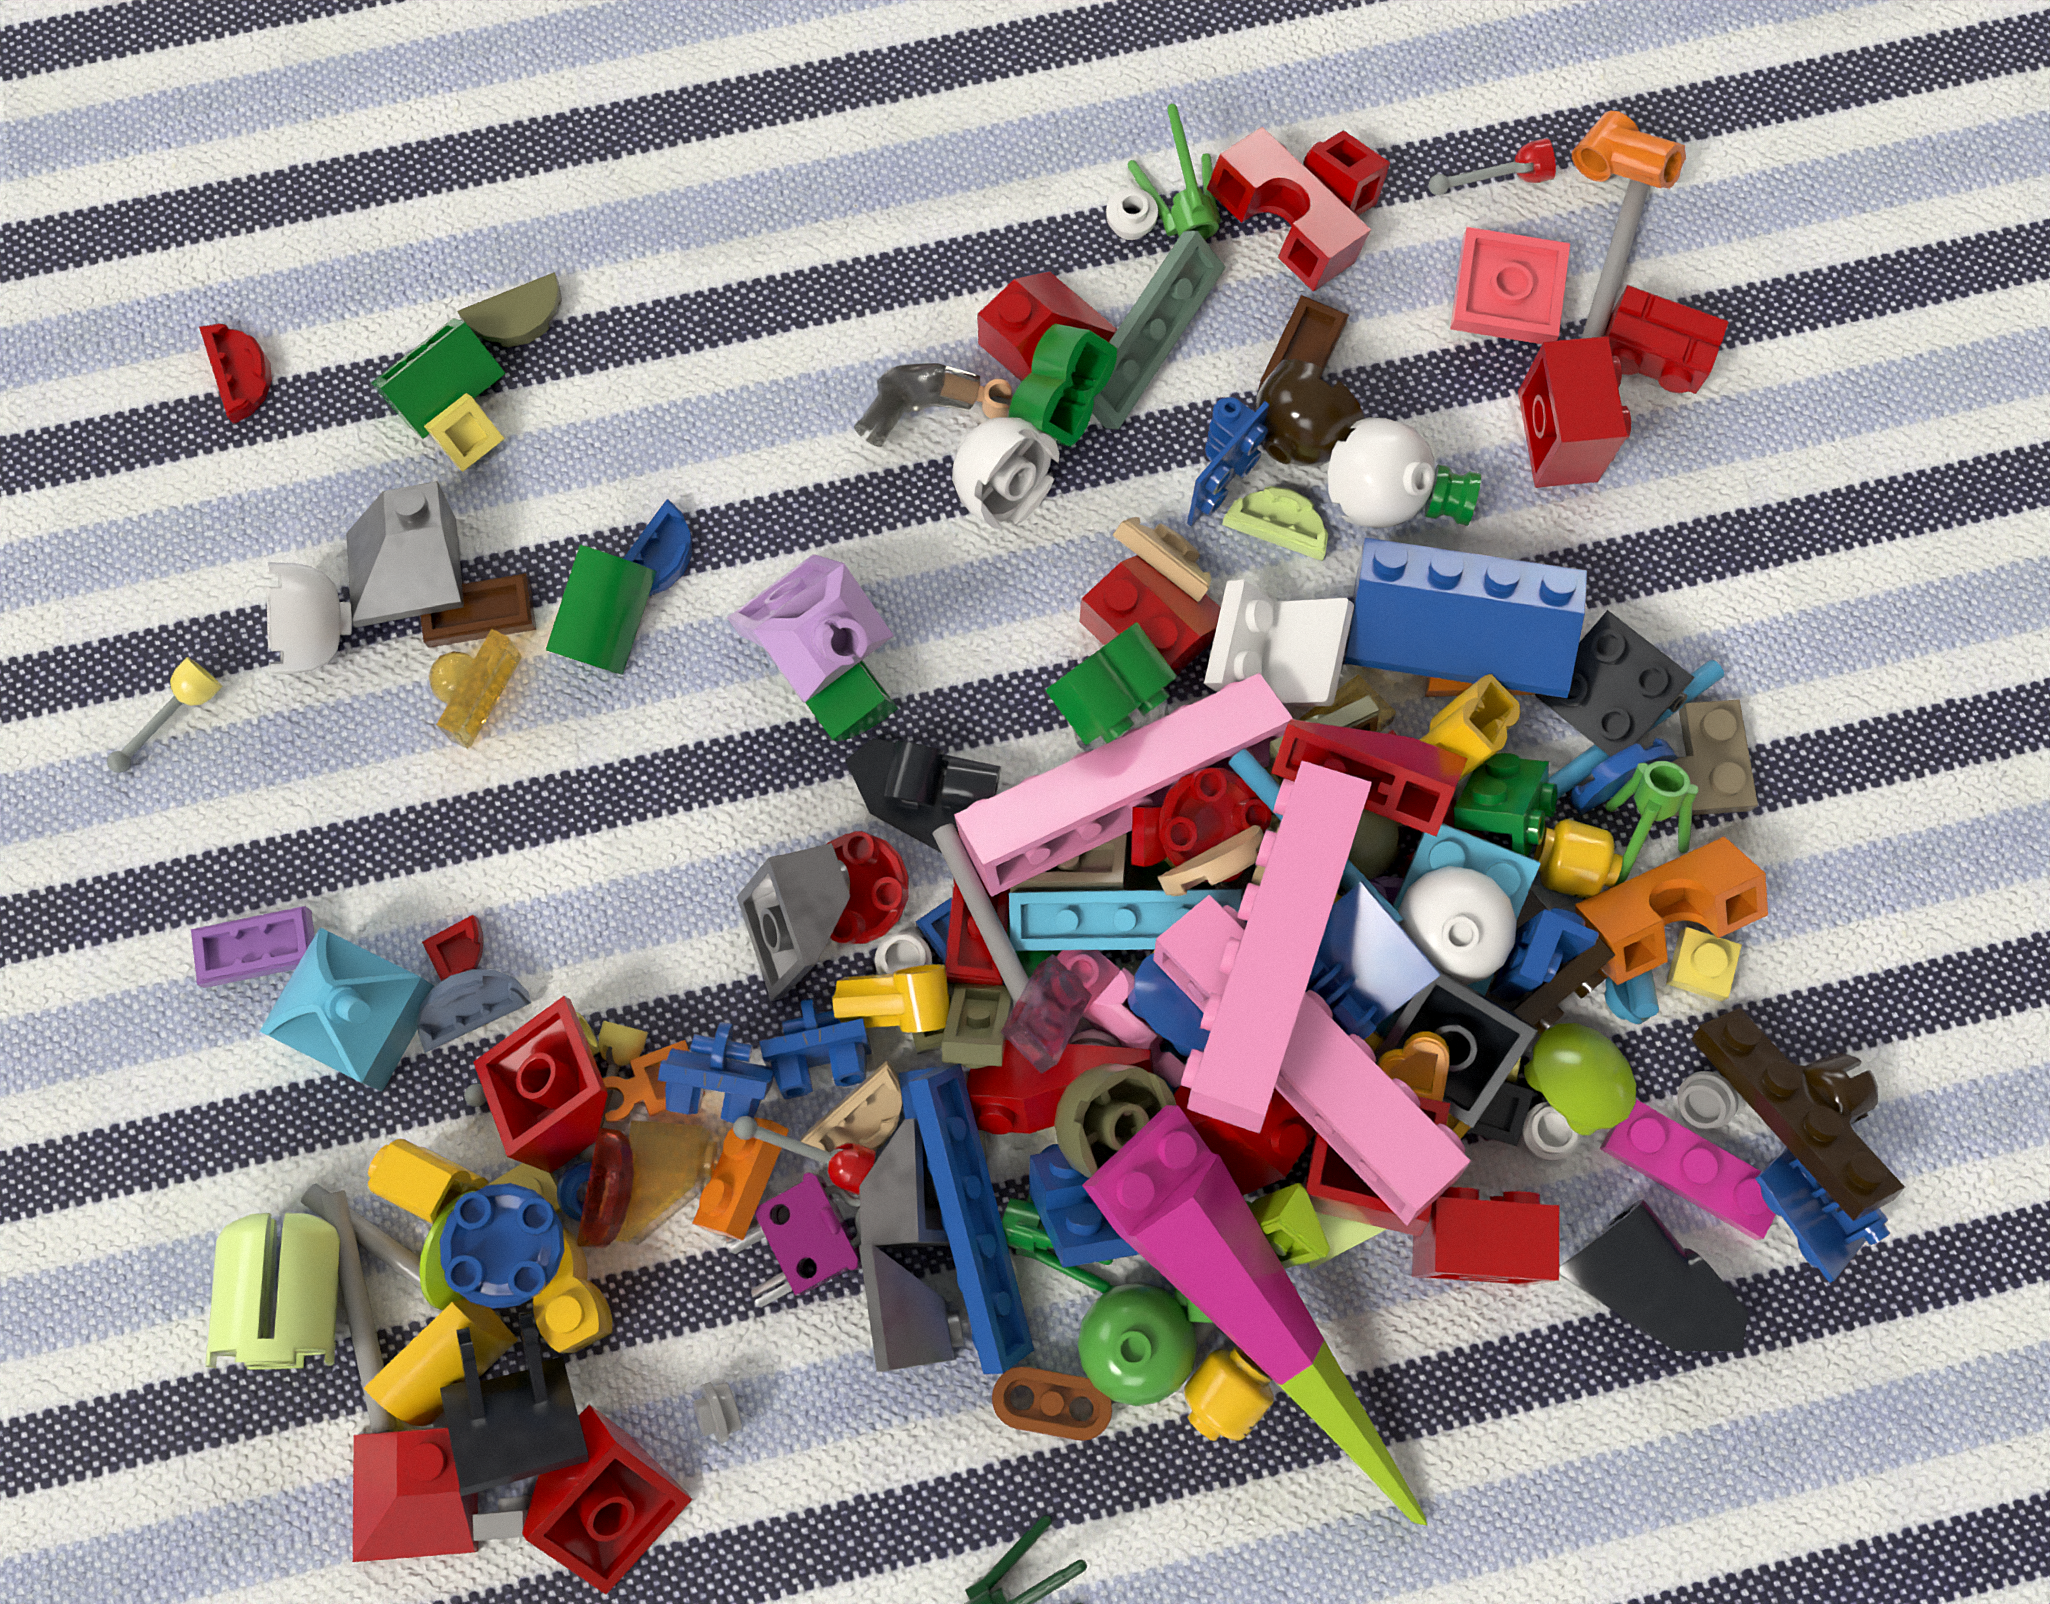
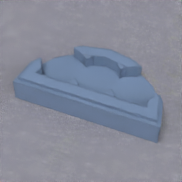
(467, 1003)

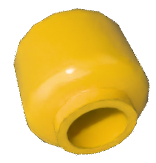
(1577, 859)
(1228, 1395)

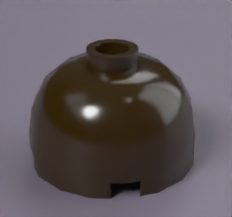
(1305, 414)

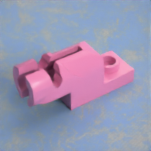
(1111, 1013)

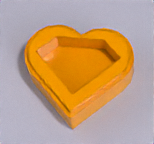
(1420, 1064)

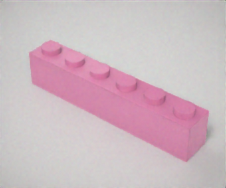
(1093, 794)
(1278, 946)
(1329, 1077)

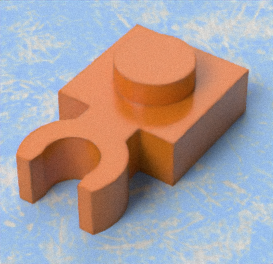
(643, 1086)

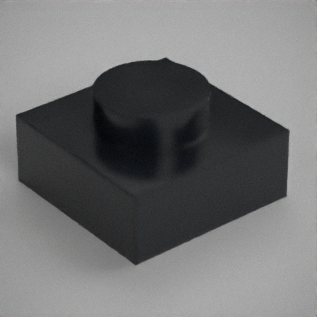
(1505, 1114)

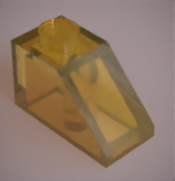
(668, 1174)

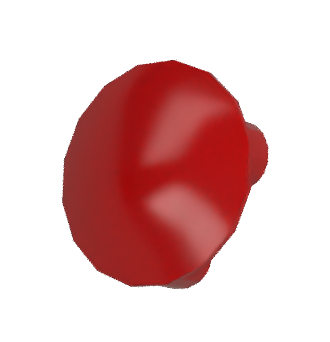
(1207, 811)
(876, 888)

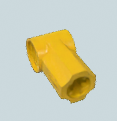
(908, 998)

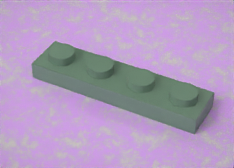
(1157, 324)

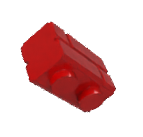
(1664, 340)

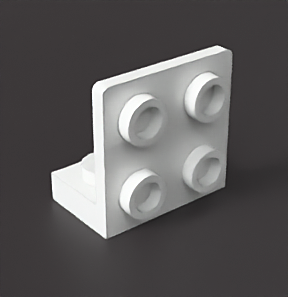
(1288, 642)

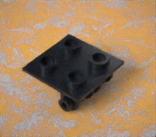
(1619, 686)

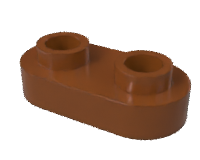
(1051, 1404)

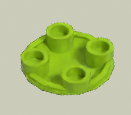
(1582, 1077)

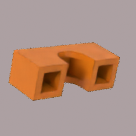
(1705, 886)

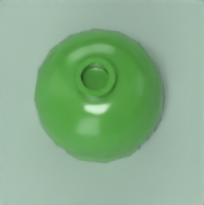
(1137, 1344)

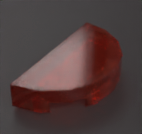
(607, 1190)

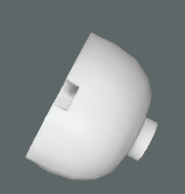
(1004, 470)
(1381, 473)
(304, 618)
(1460, 922)

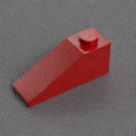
(1408, 776)
(1023, 1099)

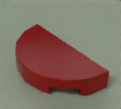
(238, 368)

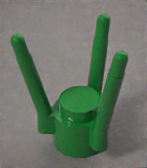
(1027, 1234)

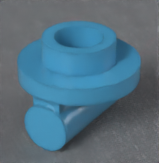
(1633, 999)

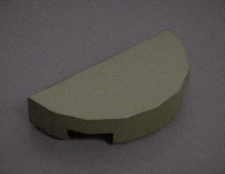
(517, 314)

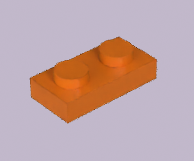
(738, 1183)

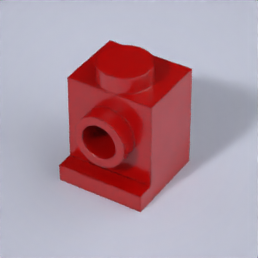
(1348, 170)

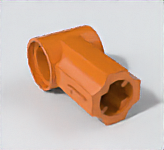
(1621, 149)

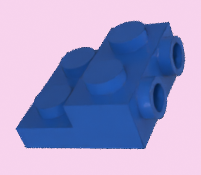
(1069, 1214)

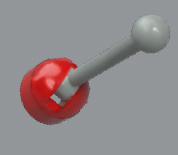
(1532, 164)
(845, 1164)

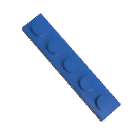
(971, 1218)

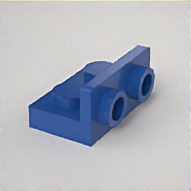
(1539, 950)

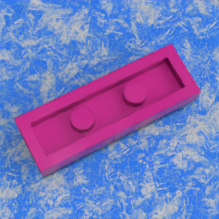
(1691, 1168)

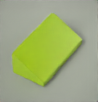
(1291, 1226)

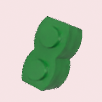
(1065, 377)
(1111, 685)

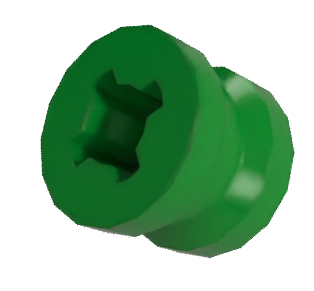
(1453, 495)

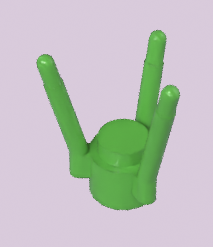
(1191, 207)
(1659, 793)

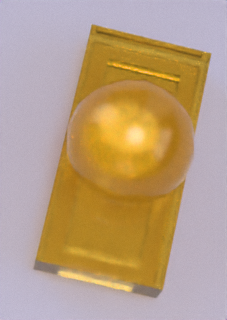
(472, 686)

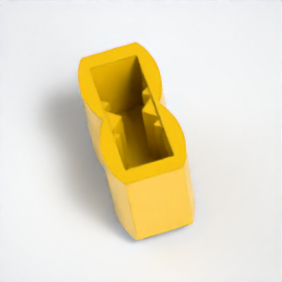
(1475, 722)
(419, 1179)
(571, 1308)

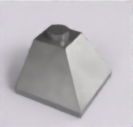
(404, 556)
(792, 913)
(900, 1196)
(906, 1316)

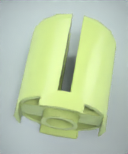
(246, 1288)

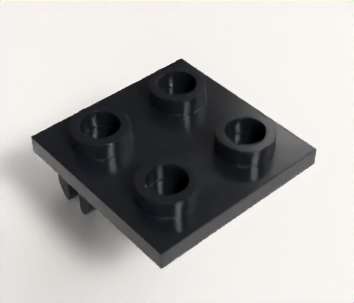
(512, 1422)

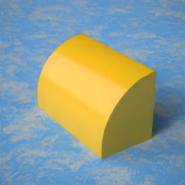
(432, 1360)

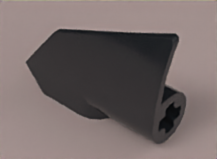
(919, 785)
(1658, 1284)

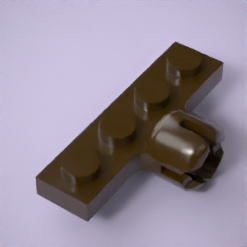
(1806, 1109)

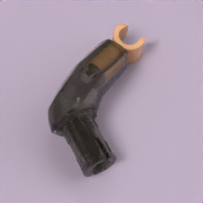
(923, 386)

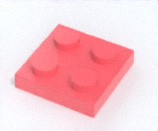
(1510, 286)

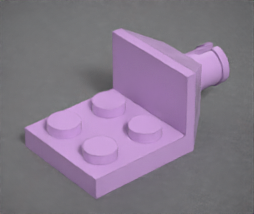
(813, 624)

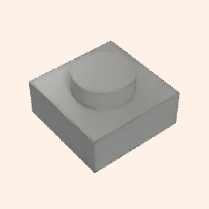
(504, 1523)

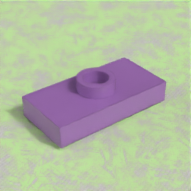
(251, 946)

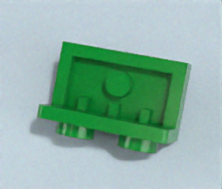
(1508, 798)

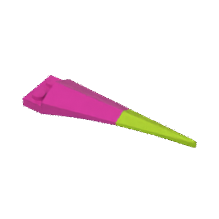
(1197, 1230)

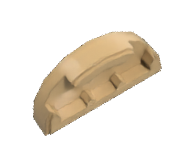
(1166, 553)
(1215, 864)
(863, 1116)

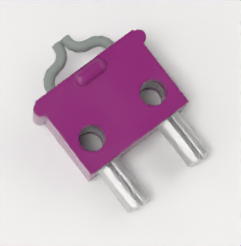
(812, 1232)

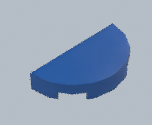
(664, 547)
(1616, 772)

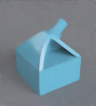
(348, 1009)

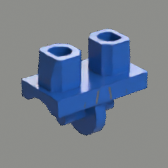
(816, 1042)
(692, 1072)

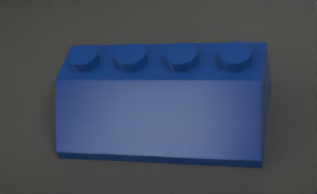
(1466, 617)

